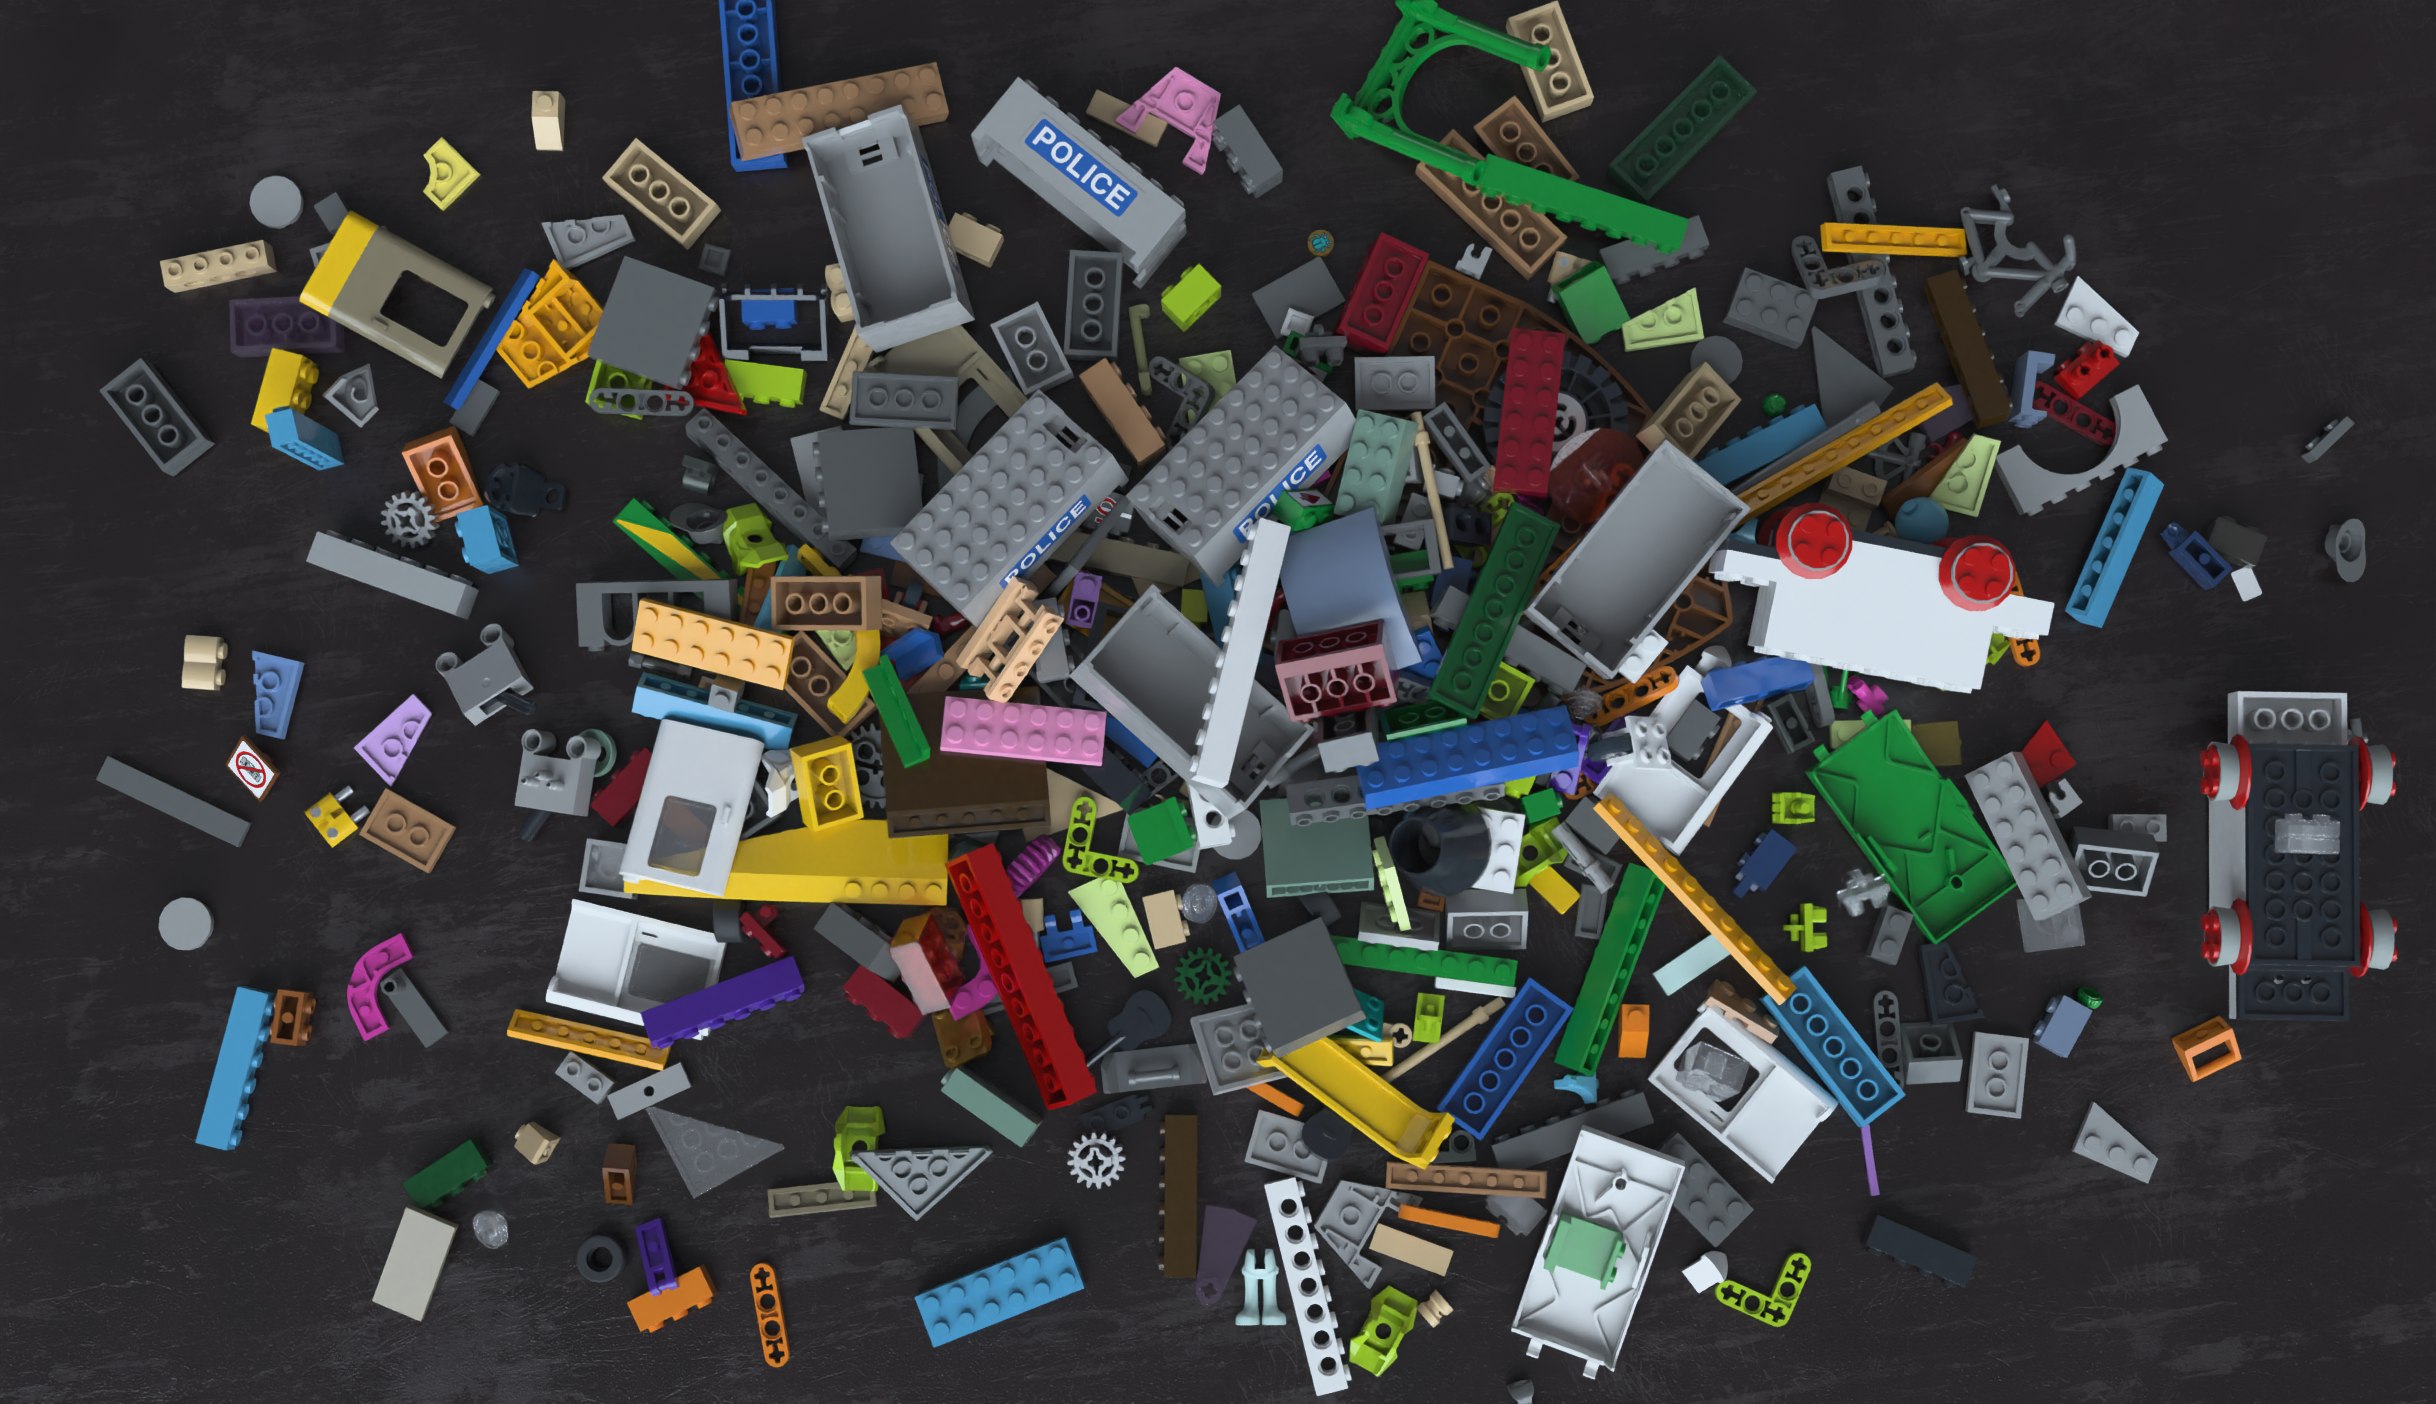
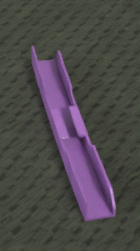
(1869, 1159)

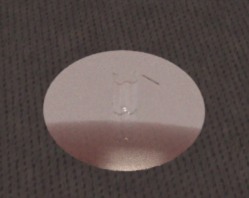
(1609, 456)

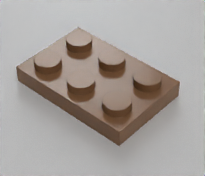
(407, 830)

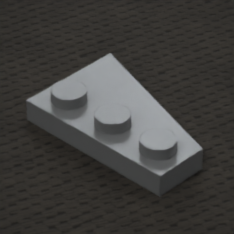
(2112, 1145)

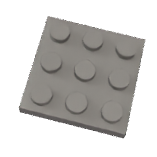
(1230, 1048)

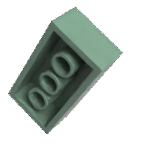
(1376, 466)

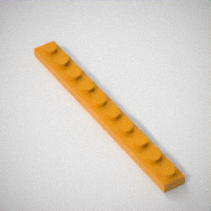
(1844, 450)
(1695, 898)

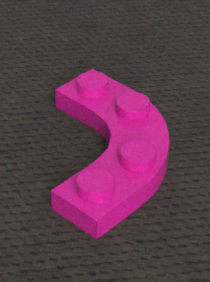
(365, 980)
(976, 992)

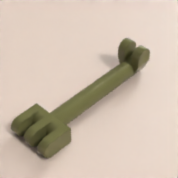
(1137, 313)

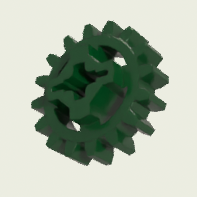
(1191, 972)

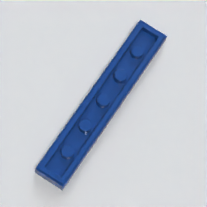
(491, 339)

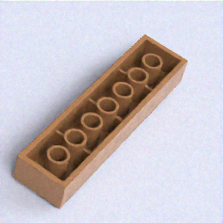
(779, 120)

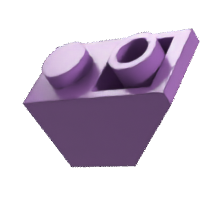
(1084, 600)

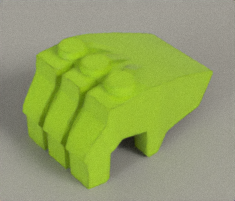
(1792, 808)

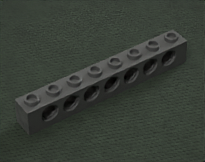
(1886, 362)
(767, 488)
(1330, 790)

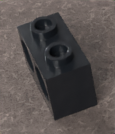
(1467, 526)

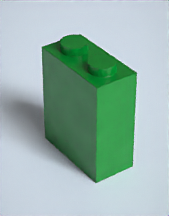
(1590, 302)

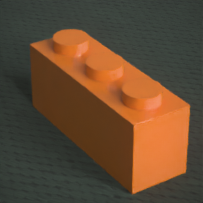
(694, 1289)

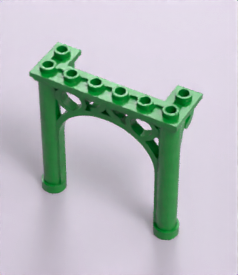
(1422, 17)

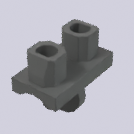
(1320, 344)

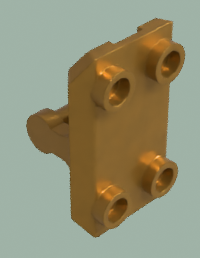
(963, 1038)

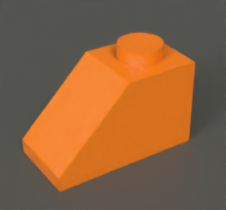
(1633, 1030)

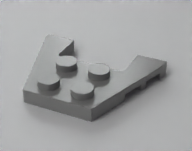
(1350, 1219)

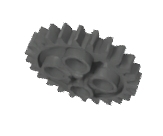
(874, 788)

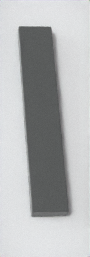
(173, 801)

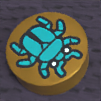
(1320, 243)

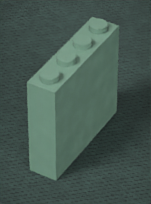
(1314, 856)
(991, 1104)

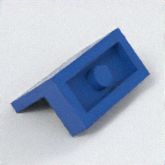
(914, 652)

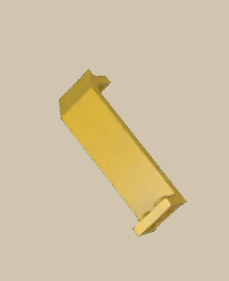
(1364, 1100)

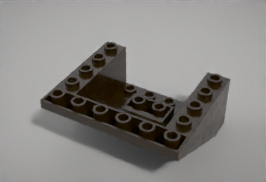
(957, 788)

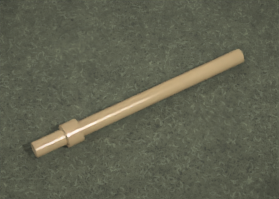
(1422, 441)
(1479, 1015)

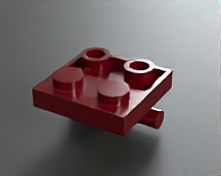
(757, 926)

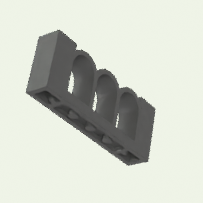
(595, 605)

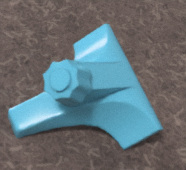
(1746, 533)
(1581, 1084)

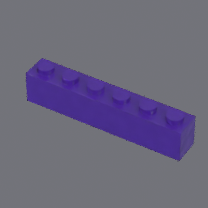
(722, 1002)

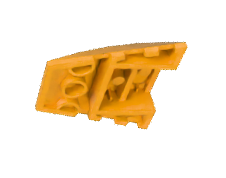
(552, 328)

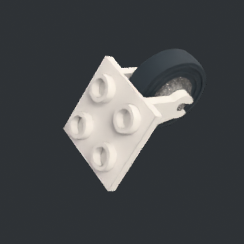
(1640, 742)

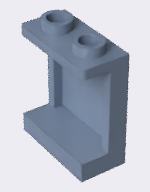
(2023, 387)

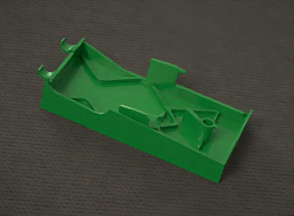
(1911, 825)

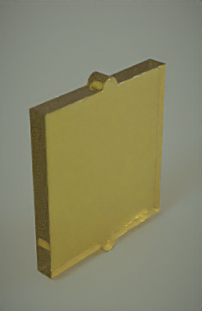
(1939, 742)

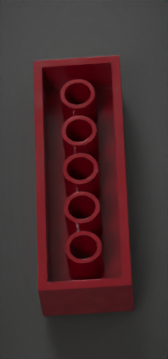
(1529, 412)

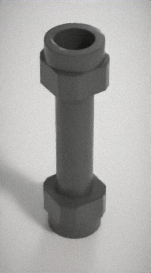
(640, 661)

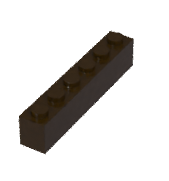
(1967, 349)
(1180, 1195)

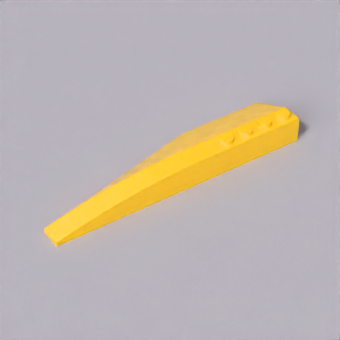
(831, 865)

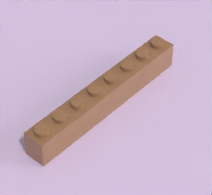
(946, 670)

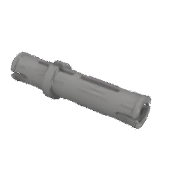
(1583, 858)

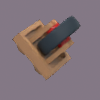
(905, 612)

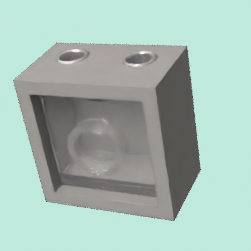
(602, 869)

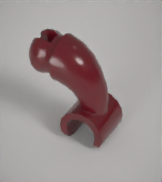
(1953, 437)

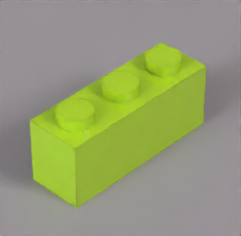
(768, 382)

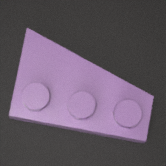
(395, 738)

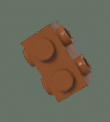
(292, 1017)

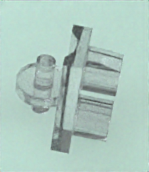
(1861, 889)

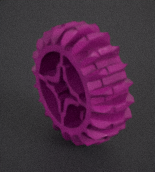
(1032, 863)

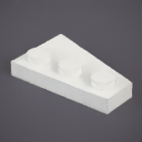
(2094, 319)

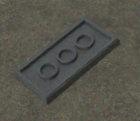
(904, 400)

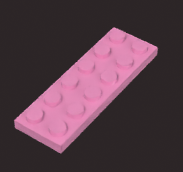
(1023, 731)

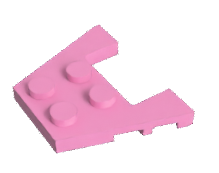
(1183, 104)

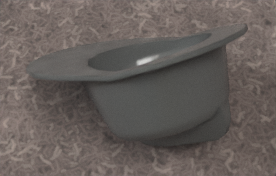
(700, 521)
(2347, 547)

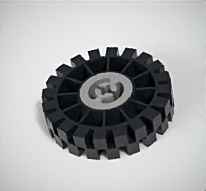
(1585, 396)

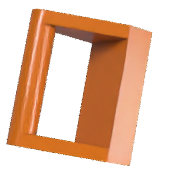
(2203, 1038)

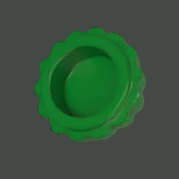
(1774, 405)
(2089, 997)

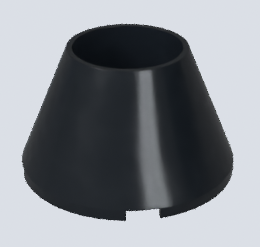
(1463, 852)

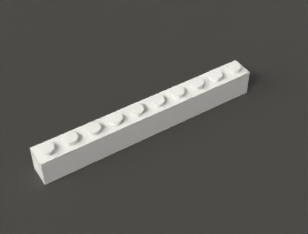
(1240, 653)

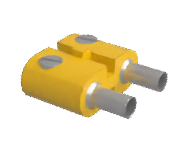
(332, 819)

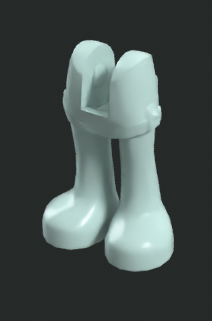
(1250, 1313)

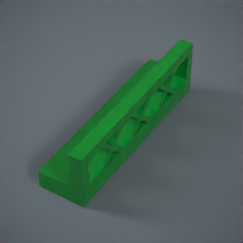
(896, 712)

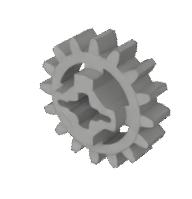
(406, 519)
(1087, 1161)

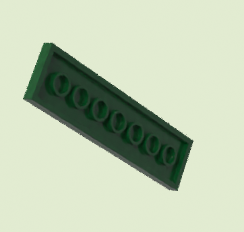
(1493, 610)

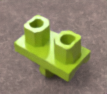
(1808, 915)
(1428, 1018)

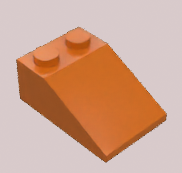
(443, 472)

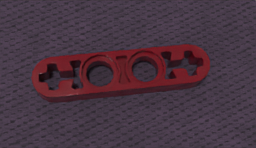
(2069, 417)

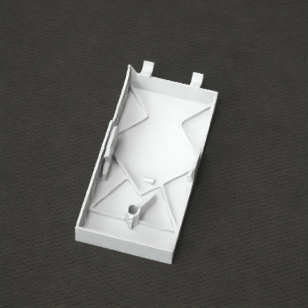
(1622, 1190)

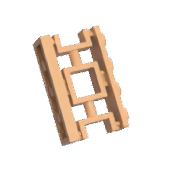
(995, 631)

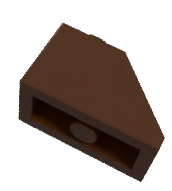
(620, 1173)

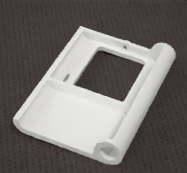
(1674, 801)
(1773, 1112)

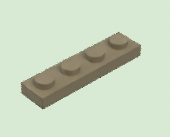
(817, 1199)

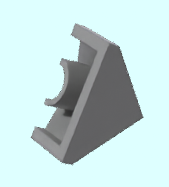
(354, 395)

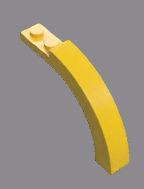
(854, 690)

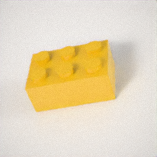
(285, 383)
(826, 783)

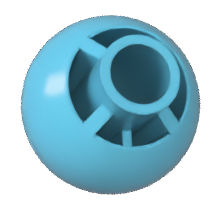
(1921, 521)

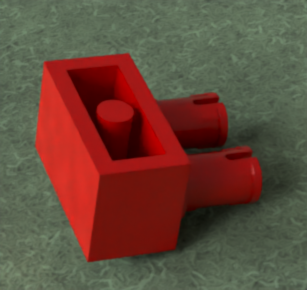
(2086, 370)

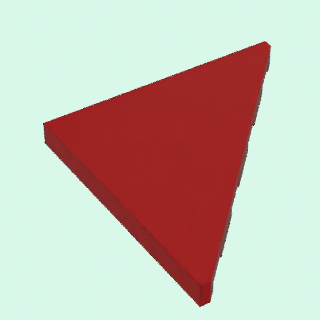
(711, 382)

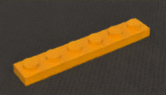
(1893, 240)
(587, 1039)

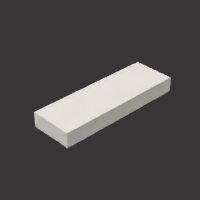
(1474, 987)

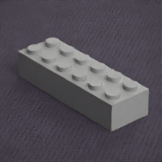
(386, 572)
(2028, 836)

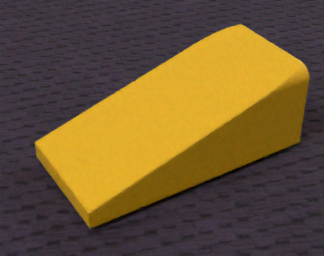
(1554, 889)

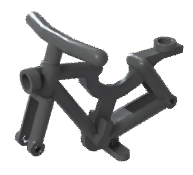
(1986, 268)

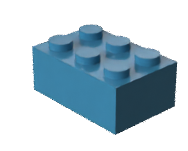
(486, 539)

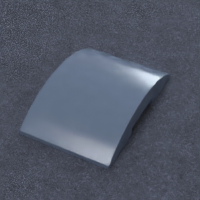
(1344, 579)

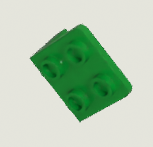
(1162, 831)

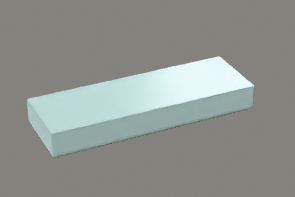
(1690, 964)

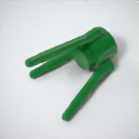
(1840, 695)

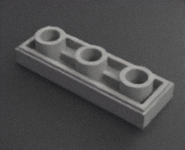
(636, 1098)

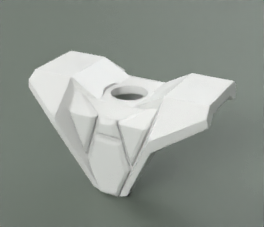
(779, 784)

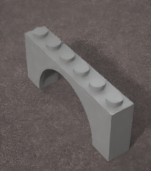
(2135, 434)

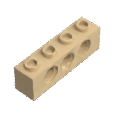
(218, 266)

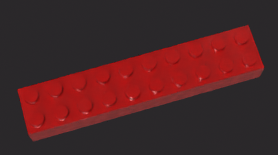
(1021, 977)

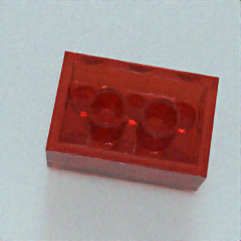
(926, 963)

